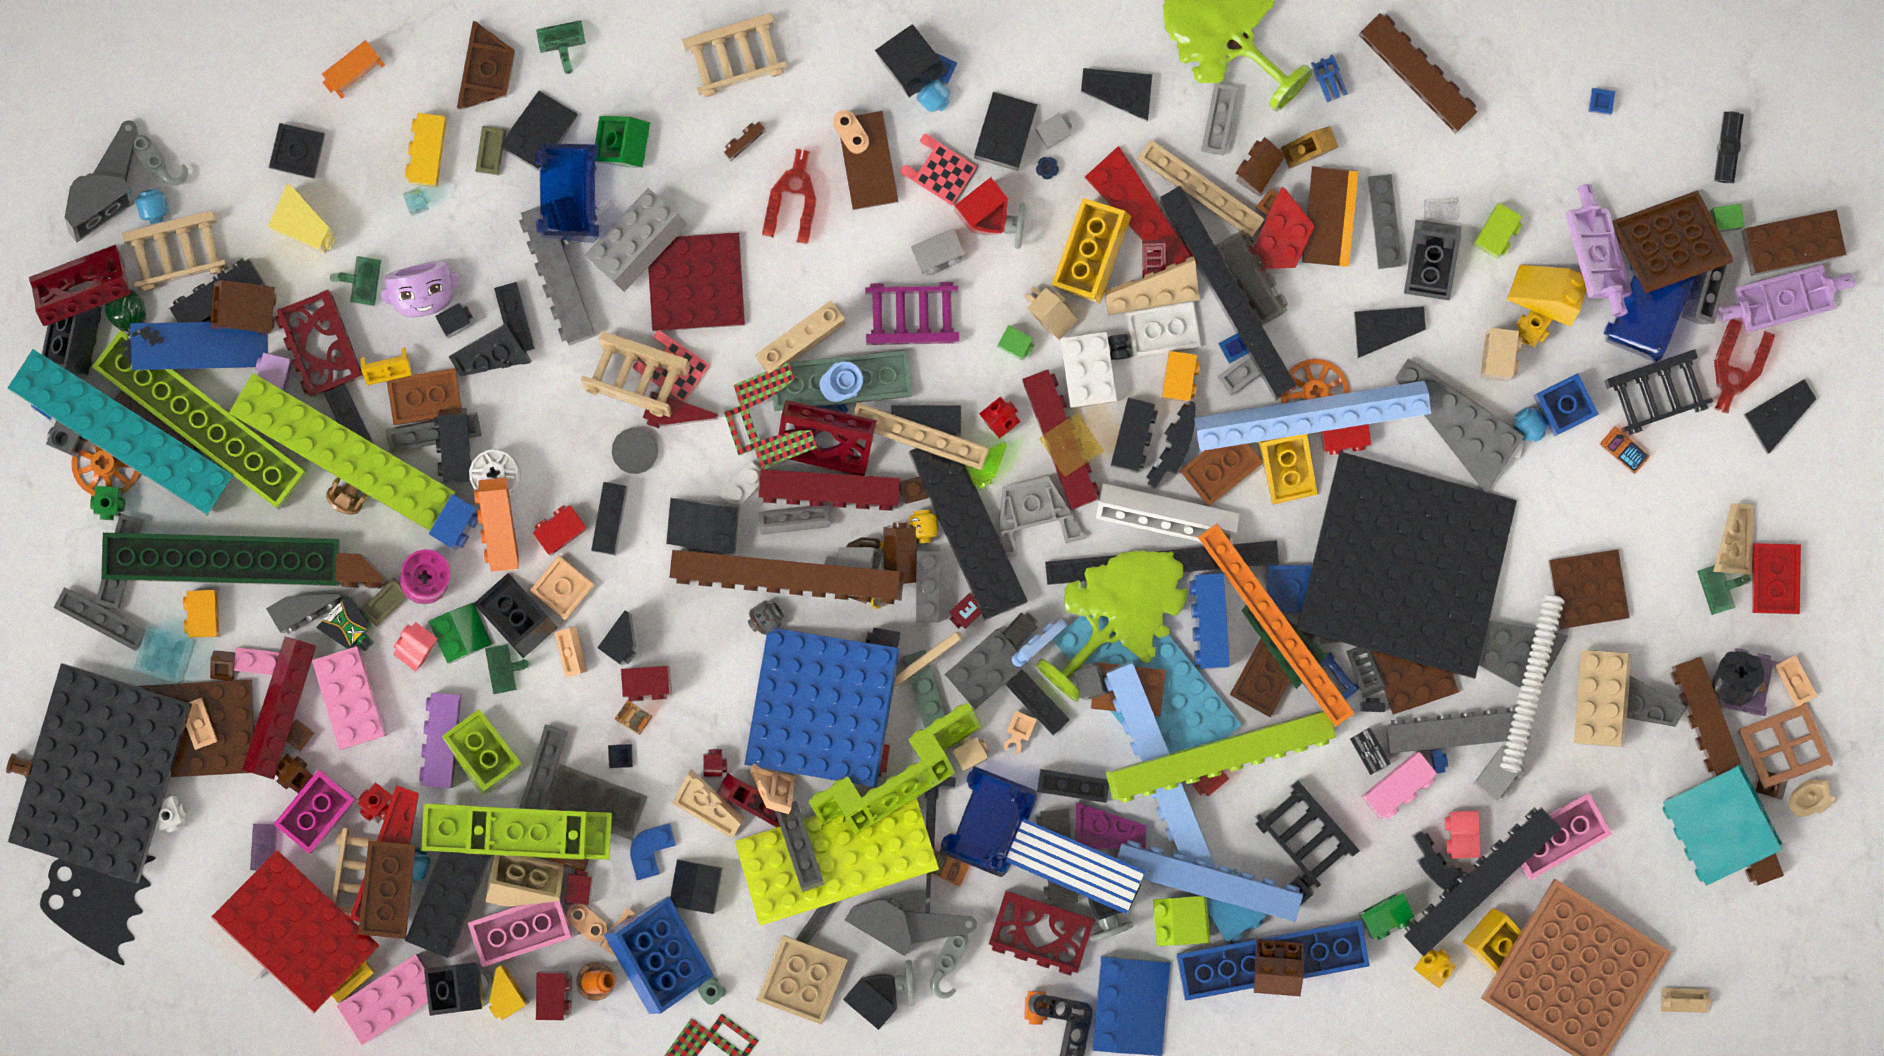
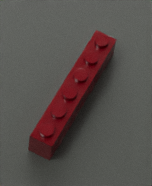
(1049, 414)
(828, 488)
(279, 707)

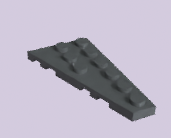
(1508, 650)

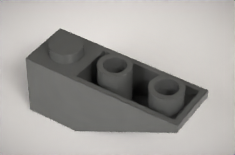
(296, 609)

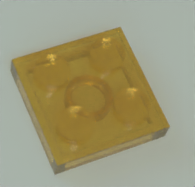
(1071, 444)

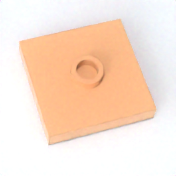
(562, 587)

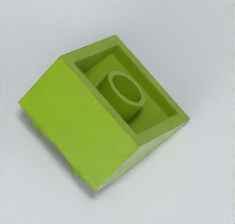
(1181, 920)

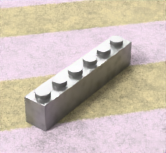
(559, 282)
(1449, 732)

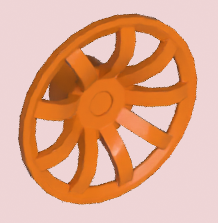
(1315, 387)
(104, 466)

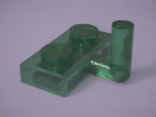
(561, 38)
(363, 280)
(1718, 589)
(502, 668)

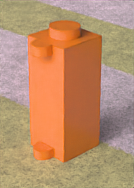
(351, 68)

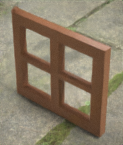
(1785, 746)

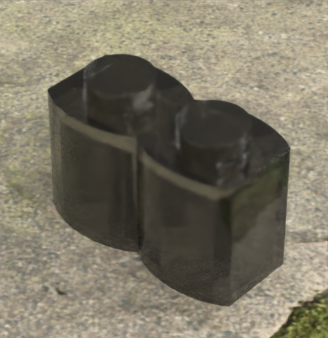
(1020, 629)

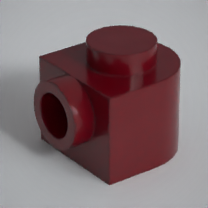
(713, 763)

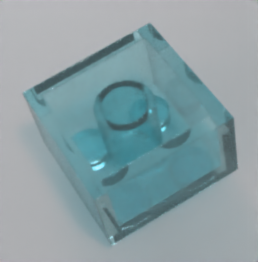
(164, 654)

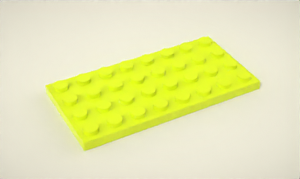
(848, 862)

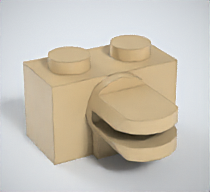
(1051, 311)

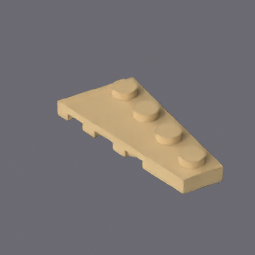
(1164, 288)

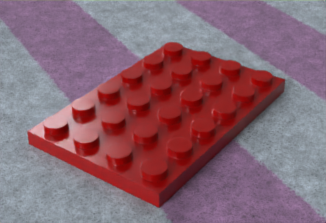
(295, 931)

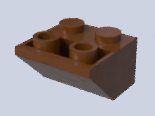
(1260, 167)
(356, 570)
(1279, 967)

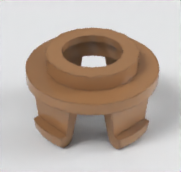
(345, 498)
(590, 967)

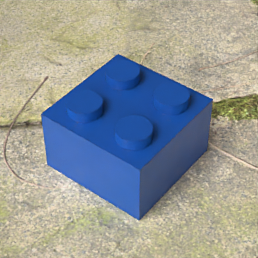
(1565, 405)
(455, 523)

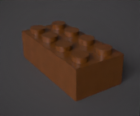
(1793, 242)

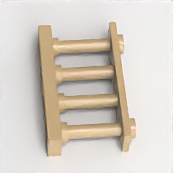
(740, 32)
(182, 228)
(801, 337)
(632, 352)
(343, 840)

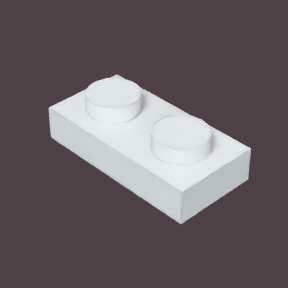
(742, 485)

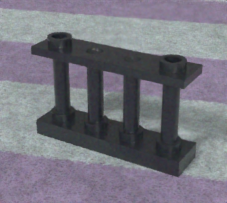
(1663, 369)
(1329, 829)

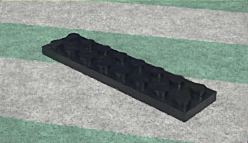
(969, 533)

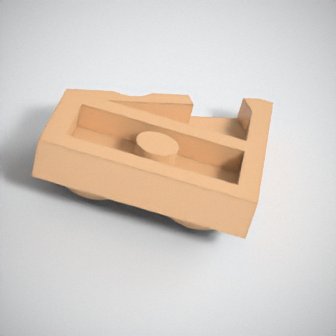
(774, 787)

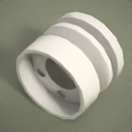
(502, 463)

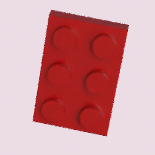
(1776, 578)

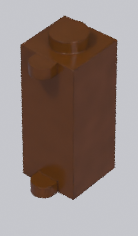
(900, 550)

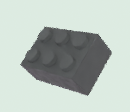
(984, 669)

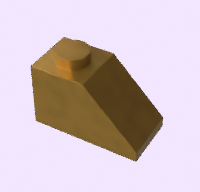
(1309, 146)

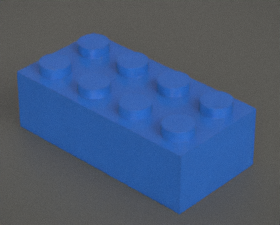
(1210, 621)

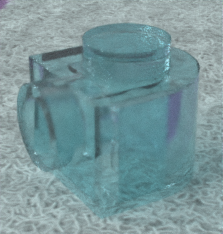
(417, 200)

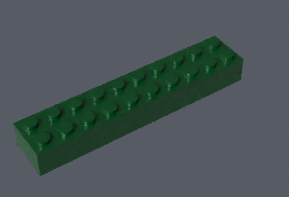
(219, 559)

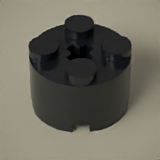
(1738, 678)

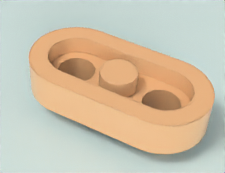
(850, 131)
(587, 921)

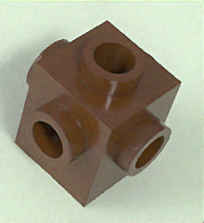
(293, 773)

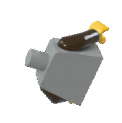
(861, 554)

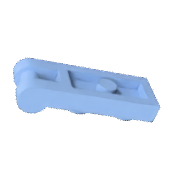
(1037, 643)

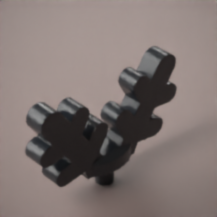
(145, 334)

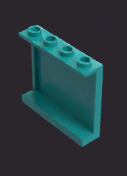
(1722, 825)

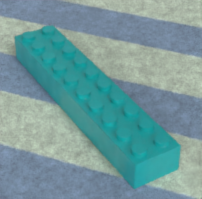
(119, 432)

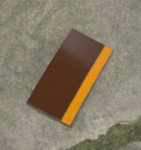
(1332, 211)

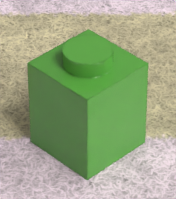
(1728, 217)
(1016, 343)

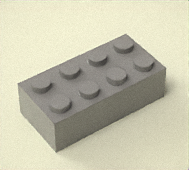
(636, 239)

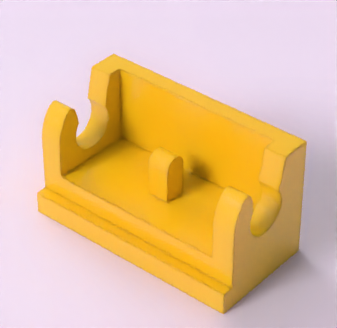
(386, 369)
(361, 975)

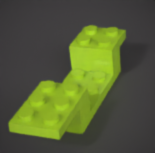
(902, 788)
(516, 831)

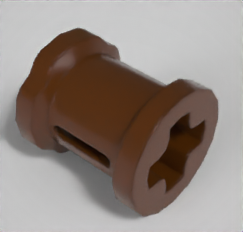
(23, 767)

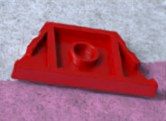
(1284, 233)

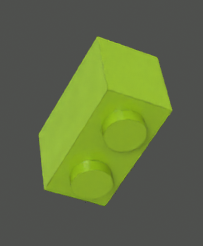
(1498, 230)

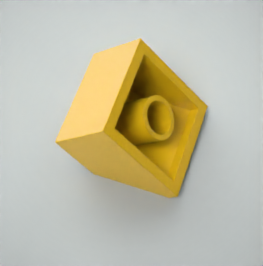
(505, 994)

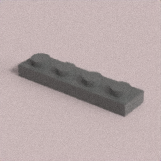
(1384, 221)
(423, 434)
(111, 591)
(100, 619)
(543, 768)
(800, 848)

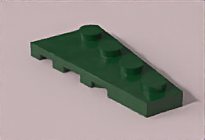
(1317, 652)

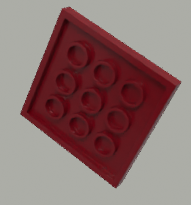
(697, 283)

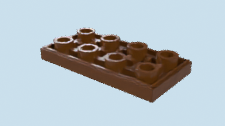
(870, 172)

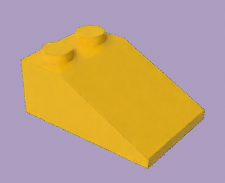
(1549, 291)
(1288, 468)
(1492, 939)

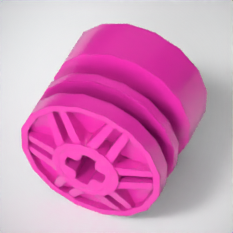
(436, 570)

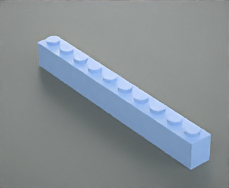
(1312, 415)
(1150, 744)

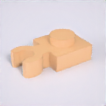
(1020, 728)

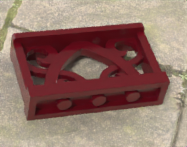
(51, 286)
(327, 312)
(838, 457)
(1071, 924)

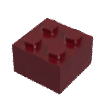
(646, 682)
(552, 995)

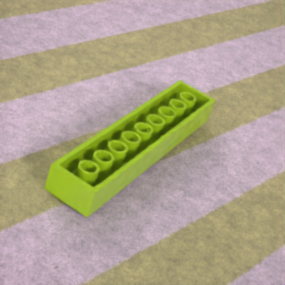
(204, 425)
(341, 451)

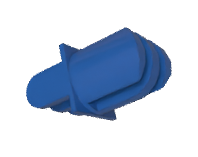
(1328, 76)

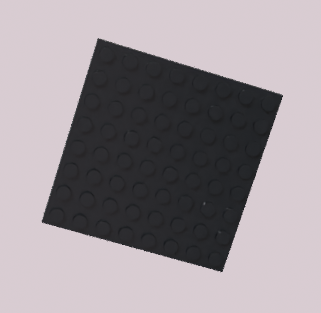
(1406, 565)

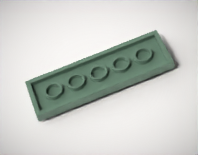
(884, 378)

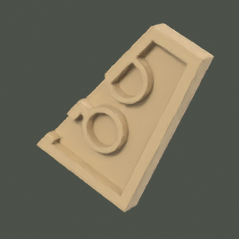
(1737, 541)
(707, 805)

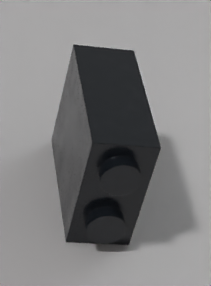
(910, 60)

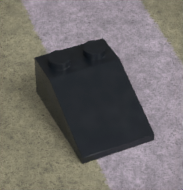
(539, 123)
(1005, 131)
(1432, 260)
(703, 525)
(515, 615)

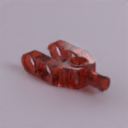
(783, 186)
(1723, 369)

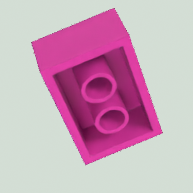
(315, 811)

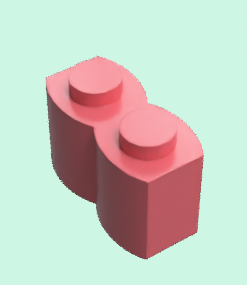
(414, 646)
(1463, 834)

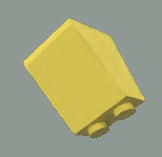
(300, 222)

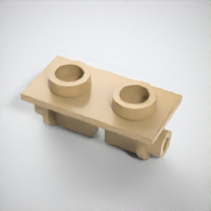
(1685, 1000)

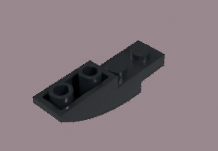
(1180, 438)
(1434, 863)

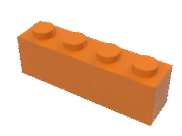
(497, 524)

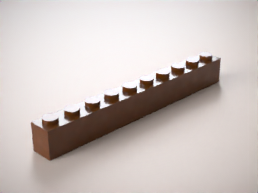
(786, 575)
(1715, 741)

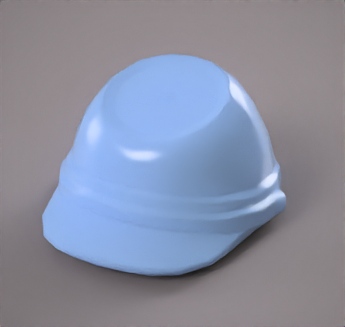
(841, 381)

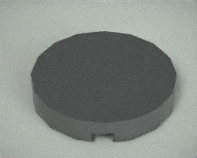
(634, 450)

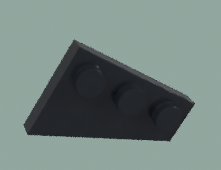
(1119, 89)
(1384, 327)
(492, 351)
(1779, 414)

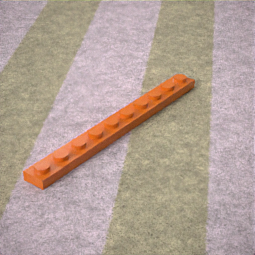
(1276, 625)

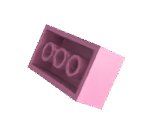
(349, 698)
(1580, 828)
(519, 931)
(386, 1000)

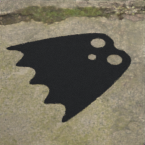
(101, 910)

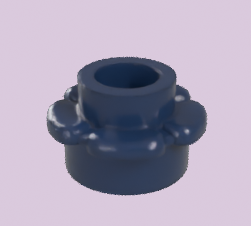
(1047, 174)

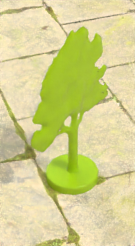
(1203, 36)
(1133, 595)

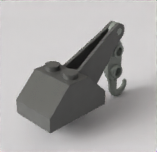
(105, 193)
(902, 928)

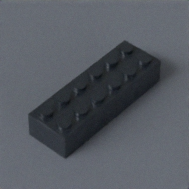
(447, 901)

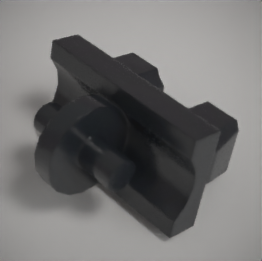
(1370, 751)

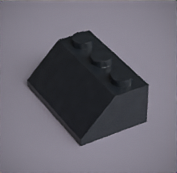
(73, 340)

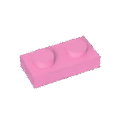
(255, 661)

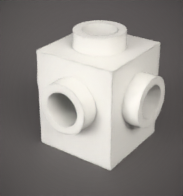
(177, 814)

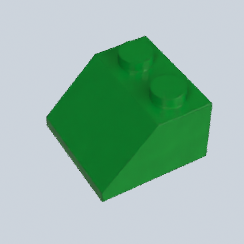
(621, 141)
(460, 633)
(1386, 915)

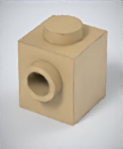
(971, 752)

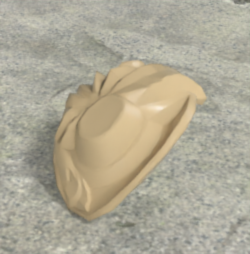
(1811, 798)

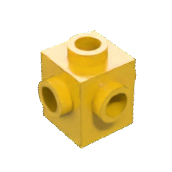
(1533, 328)
(1435, 967)

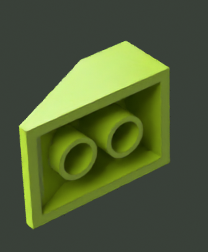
(482, 752)

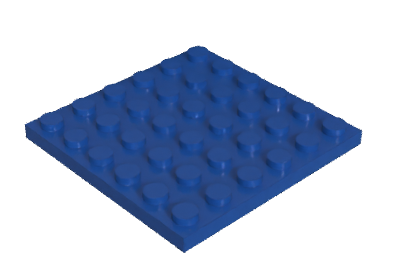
(822, 706)

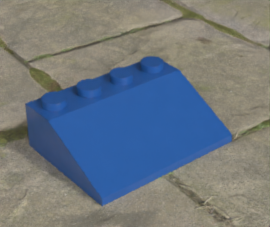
(659, 956)
(1131, 1006)

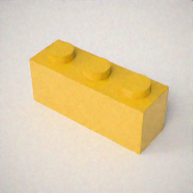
(426, 150)

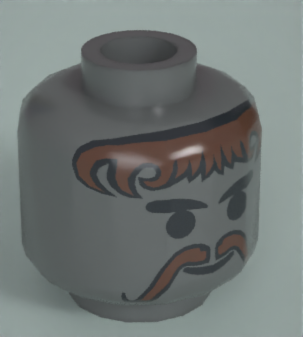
(765, 617)

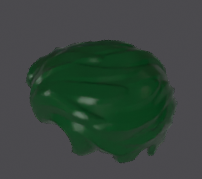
(126, 311)

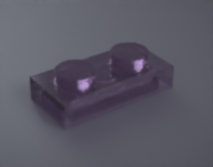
(263, 844)

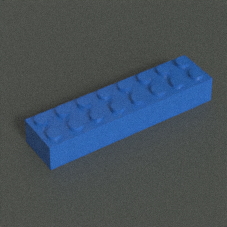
(1231, 965)

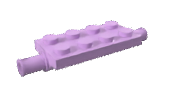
(1599, 251)
(1785, 298)

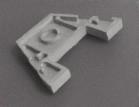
(1034, 504)

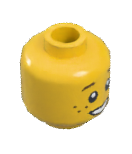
(926, 525)

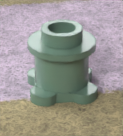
(712, 982)

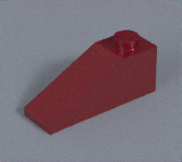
(680, 414)
(746, 798)

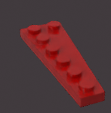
(1124, 190)
(395, 828)

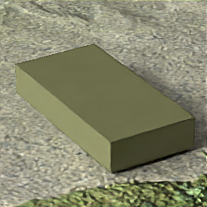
(490, 150)
(384, 602)

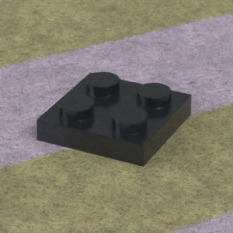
(297, 150)

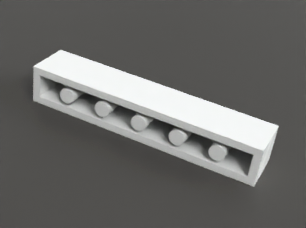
(1163, 513)

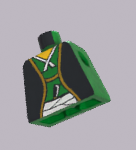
(347, 625)

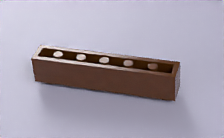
(1418, 73)

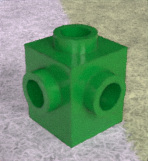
(99, 501)

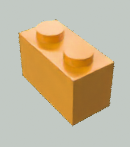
(1179, 376)
(201, 614)

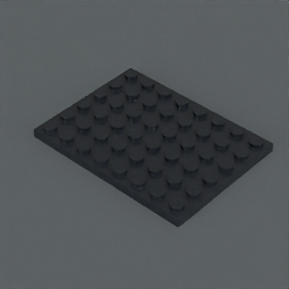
(99, 773)

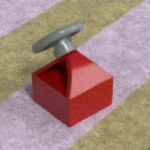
(986, 211)

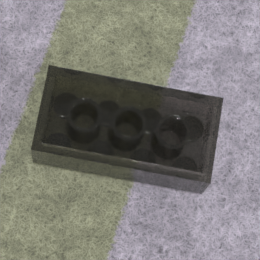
(585, 792)

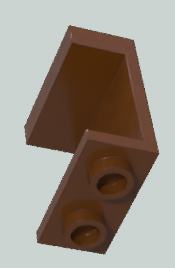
(243, 307)

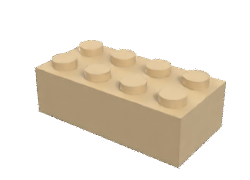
(1602, 698)

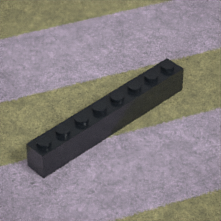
(1481, 881)

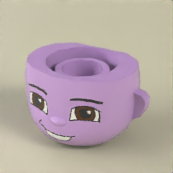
(420, 289)

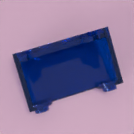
(567, 192)
(1649, 319)
(989, 822)

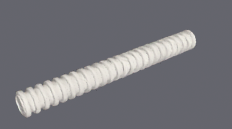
(1532, 683)

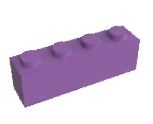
(439, 760)

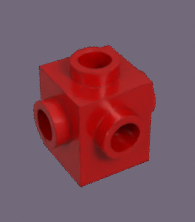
(1000, 417)
(374, 803)

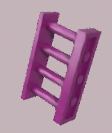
(901, 334)

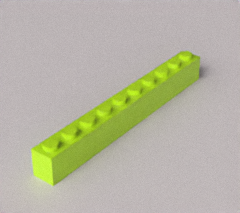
(1220, 755)

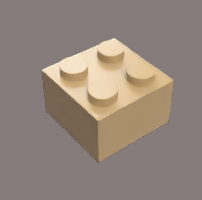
(1500, 354)

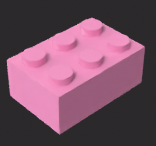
(1399, 786)

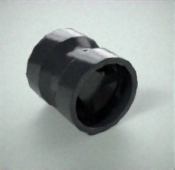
(1119, 341)

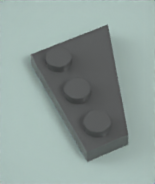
(1652, 706)

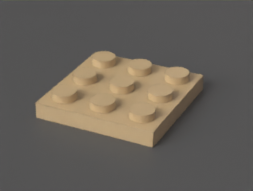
(801, 979)

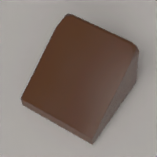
(222, 665)
(1776, 791)

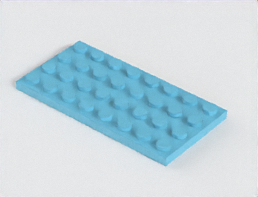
(1190, 707)

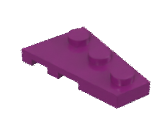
(1105, 830)

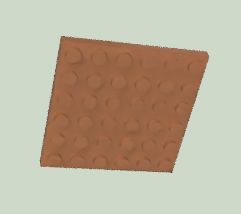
(1575, 973)

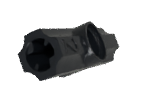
(1727, 162)

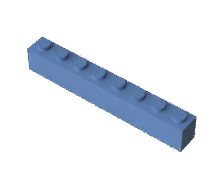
(1213, 882)

